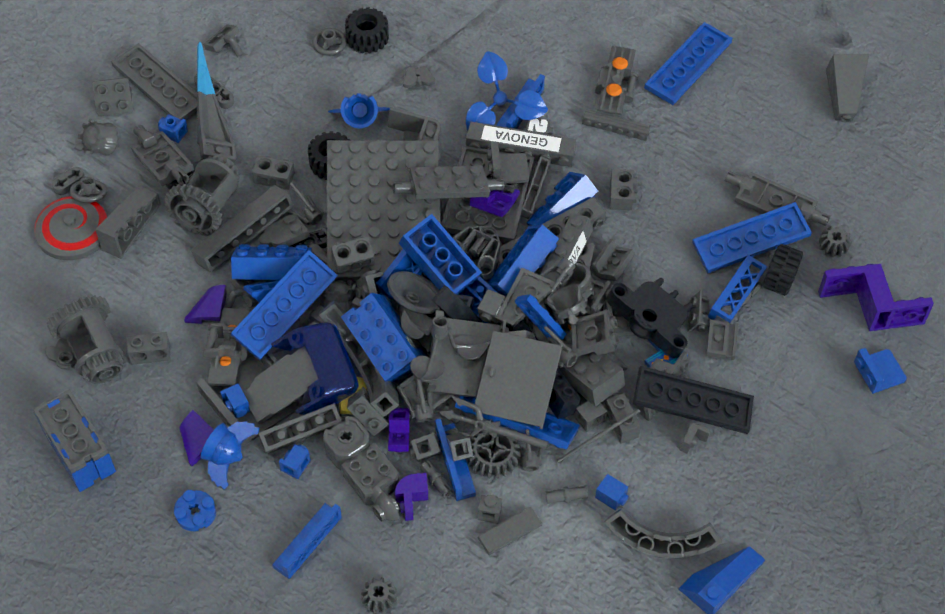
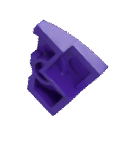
(497, 202)
(209, 306)
(194, 435)

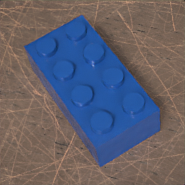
(527, 253)
(439, 256)
(265, 261)

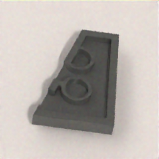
(524, 284)

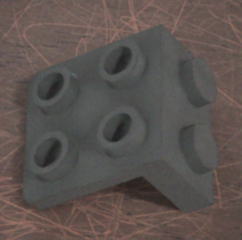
(510, 167)

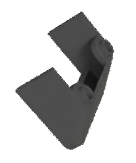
(414, 125)

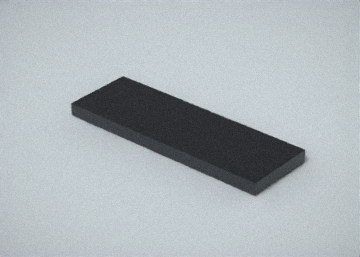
(693, 400)

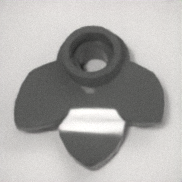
(60, 353)

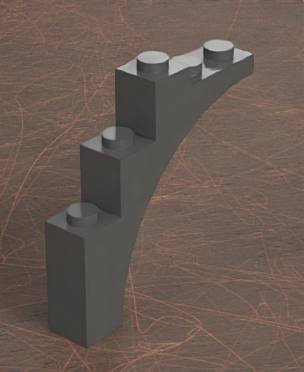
(381, 393)

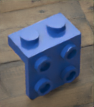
(879, 369)

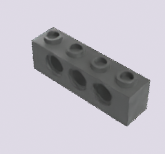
(299, 429)

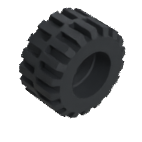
(369, 20)
(318, 150)
(783, 269)

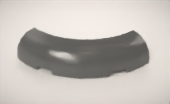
(661, 543)

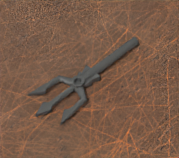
(488, 426)

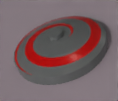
(68, 228)

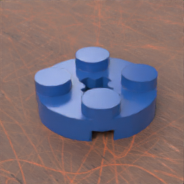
(193, 499)

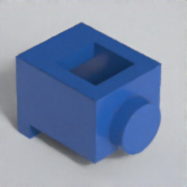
(173, 127)
(235, 400)
(295, 461)

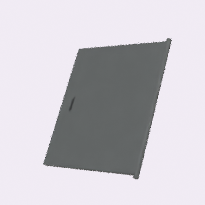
(518, 378)

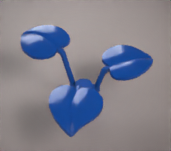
(491, 70)

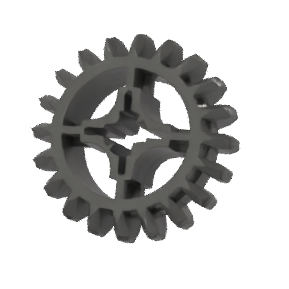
(508, 457)

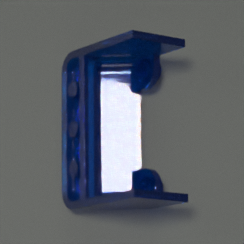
(330, 361)

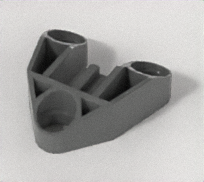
(475, 241)

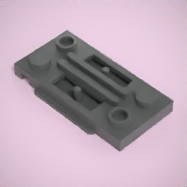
(280, 385)

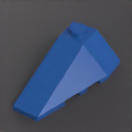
(569, 192)
(719, 581)

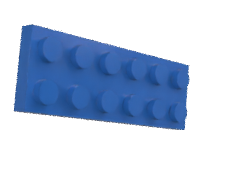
(688, 63)
(751, 237)
(284, 305)
(555, 431)

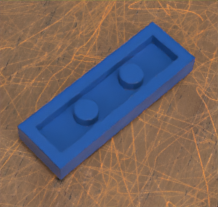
(539, 315)

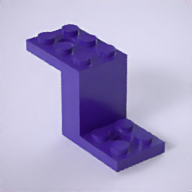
(875, 297)

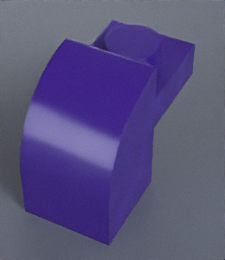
(399, 430)
(409, 489)

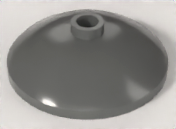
(413, 292)

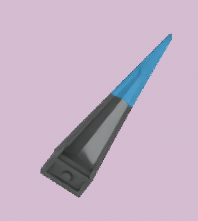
(212, 129)

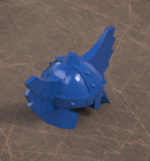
(359, 110)
(225, 448)

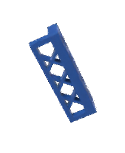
(510, 118)
(402, 263)
(731, 288)
(457, 470)
(307, 540)

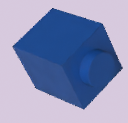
(612, 492)

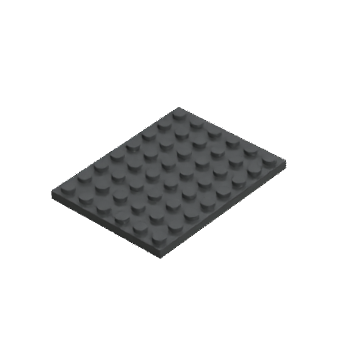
(364, 201)

